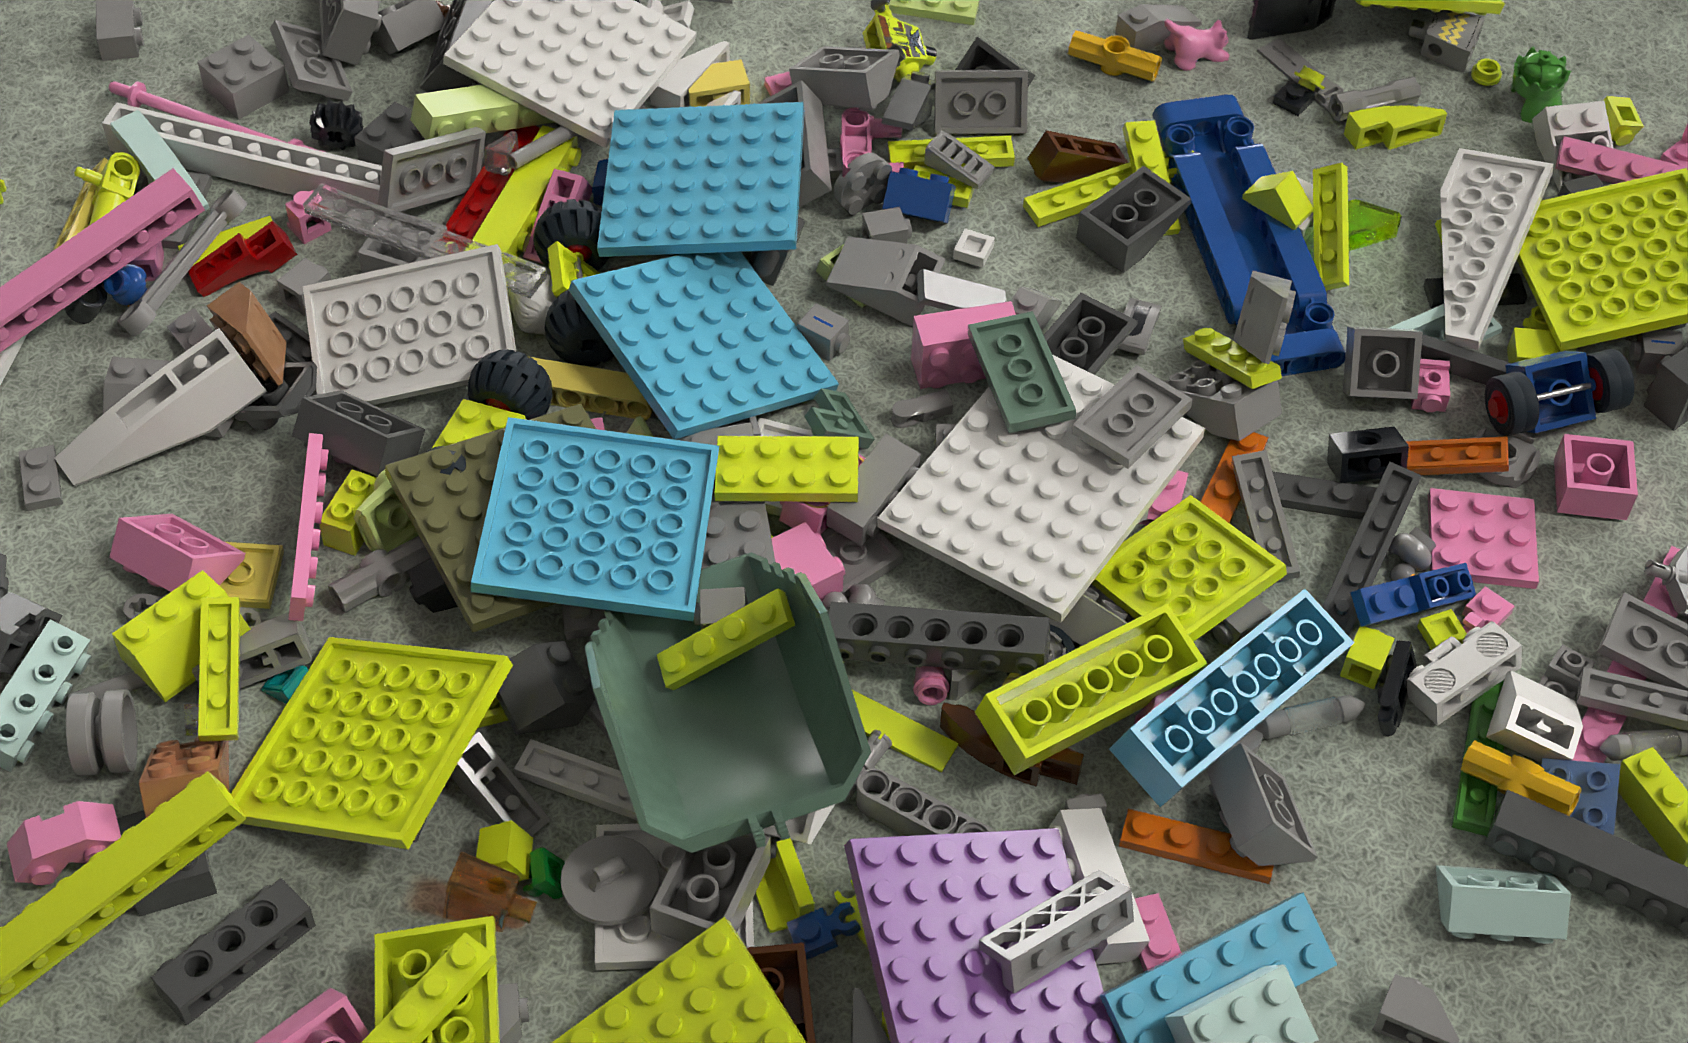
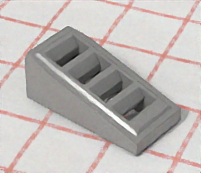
(939, 154)

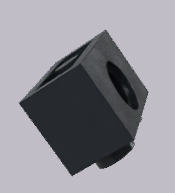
(1365, 453)

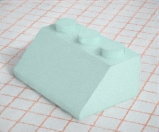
(1502, 903)

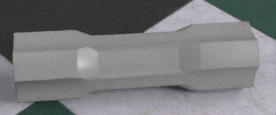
(1395, 93)

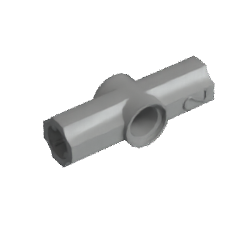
(378, 574)

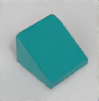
(284, 684)

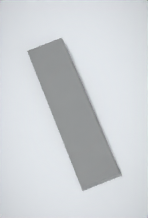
(1289, 61)

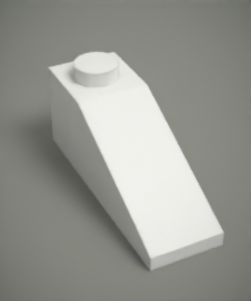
(674, 88)

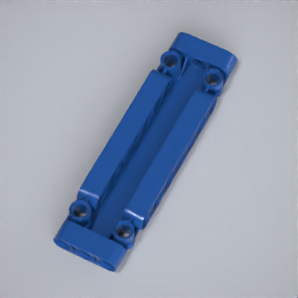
(1239, 236)

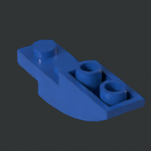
(1413, 594)

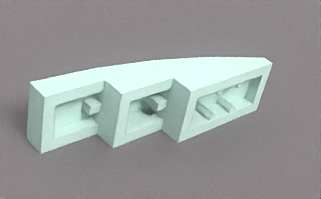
(150, 150)

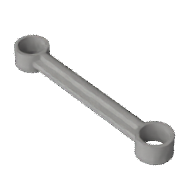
(142, 312)

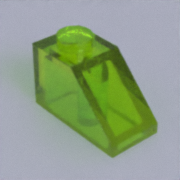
(1370, 224)

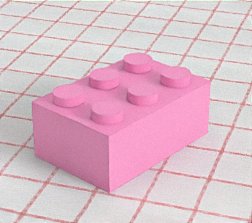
(942, 345)

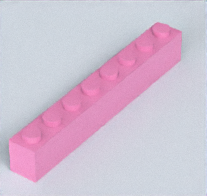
(95, 255)

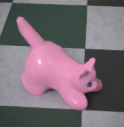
(1195, 43)

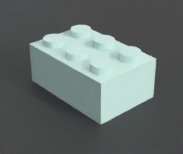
(1249, 1010)

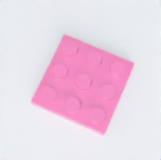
(1486, 533)

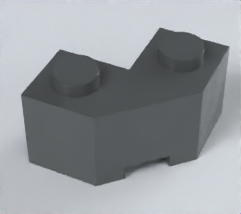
(20, 623)

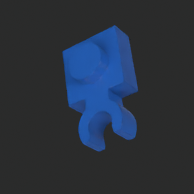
(819, 929)

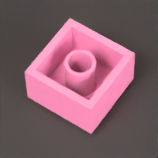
(1595, 477)

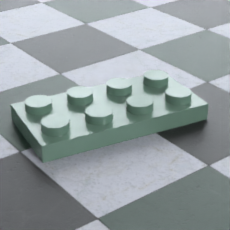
(1021, 372)

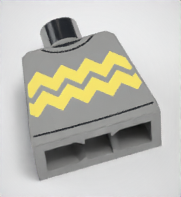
(1448, 37)

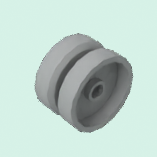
(101, 732)

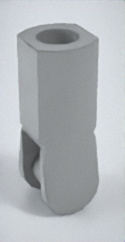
(921, 409)

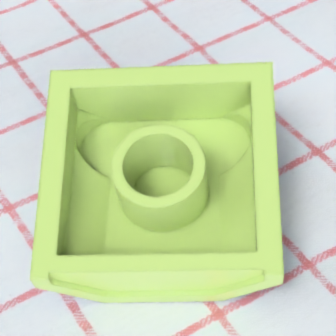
(383, 518)

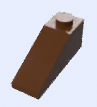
(1071, 157)

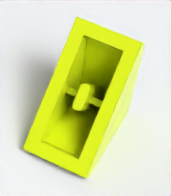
(1281, 198)

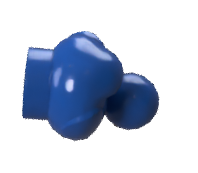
(127, 284)

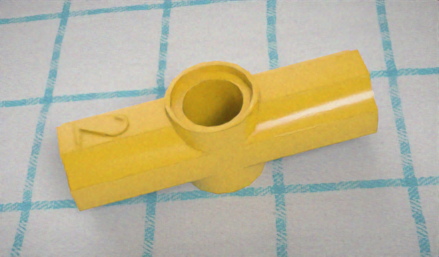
(1114, 55)
(1520, 777)

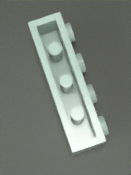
(35, 689)

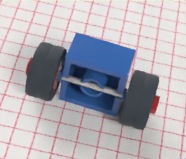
(1558, 391)

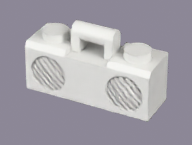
(1463, 671)

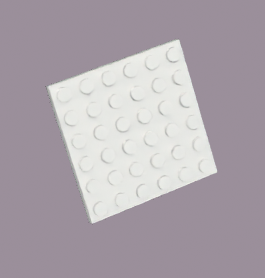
(572, 57)

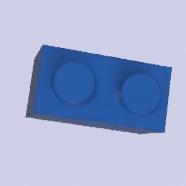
(920, 196)

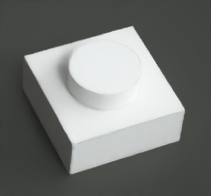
(973, 248)

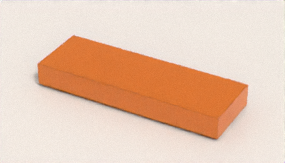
(1458, 456)

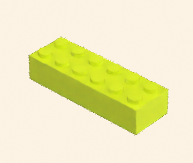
(1089, 688)

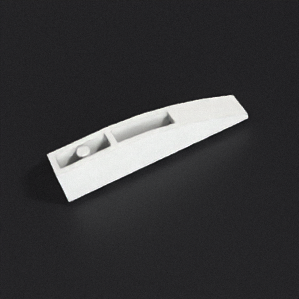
(165, 410)

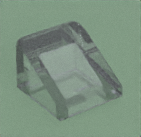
(497, 152)

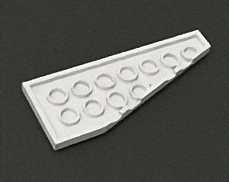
(1484, 222)

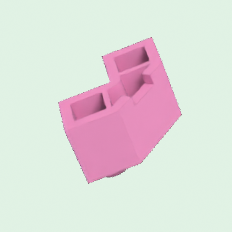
(45, 847)

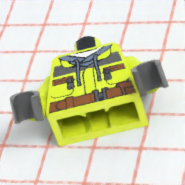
(890, 33)

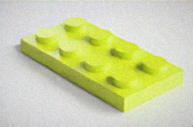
(787, 468)

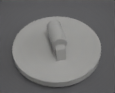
(610, 880)

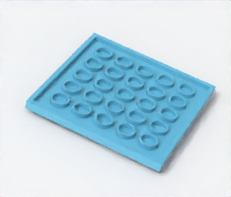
(703, 180)
(702, 339)
(597, 519)

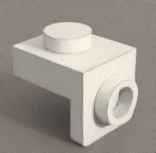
(679, 12)

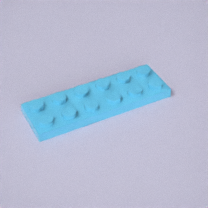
(1275, 936)

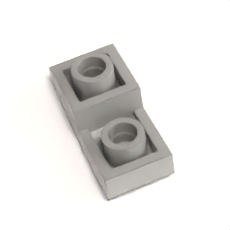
(1565, 671)

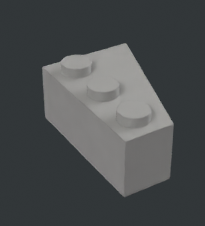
(879, 482)

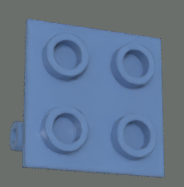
(1599, 789)

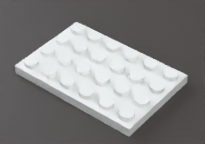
(409, 325)

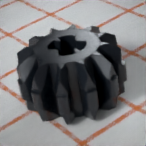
(335, 124)

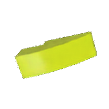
(1393, 125)

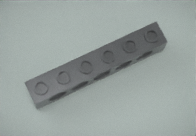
(950, 628)

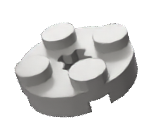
(864, 183)
(1522, 459)

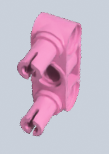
(857, 135)

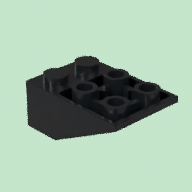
(1287, 16)

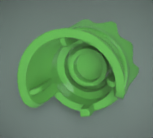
(1540, 80)

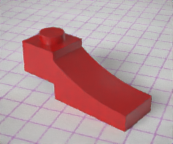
(241, 257)

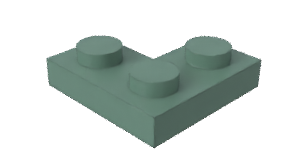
(837, 418)

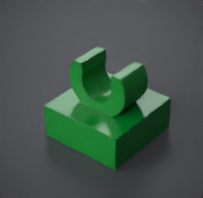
(545, 874)

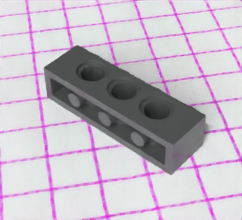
(227, 970)

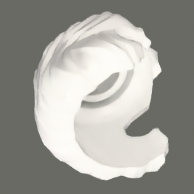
(532, 312)

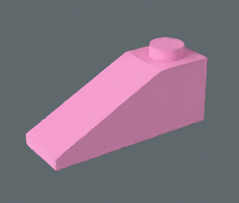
(560, 188)

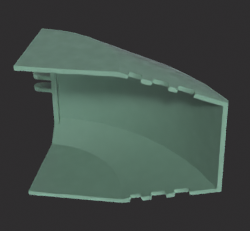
(741, 742)

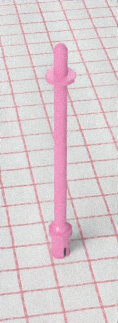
(137, 96)

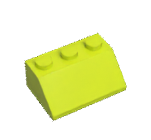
(165, 638)

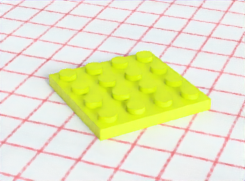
(1190, 563)

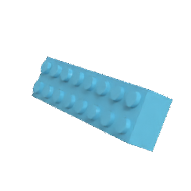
(1230, 697)

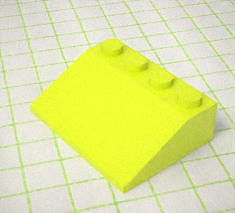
(409, 954)

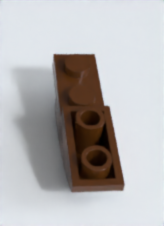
(966, 729)

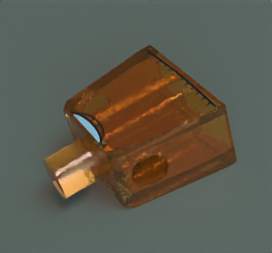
(485, 890)

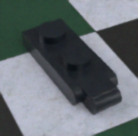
(1393, 693)

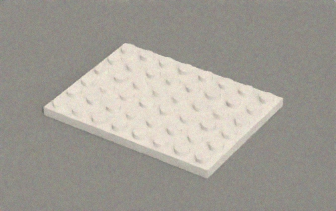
(1035, 504)

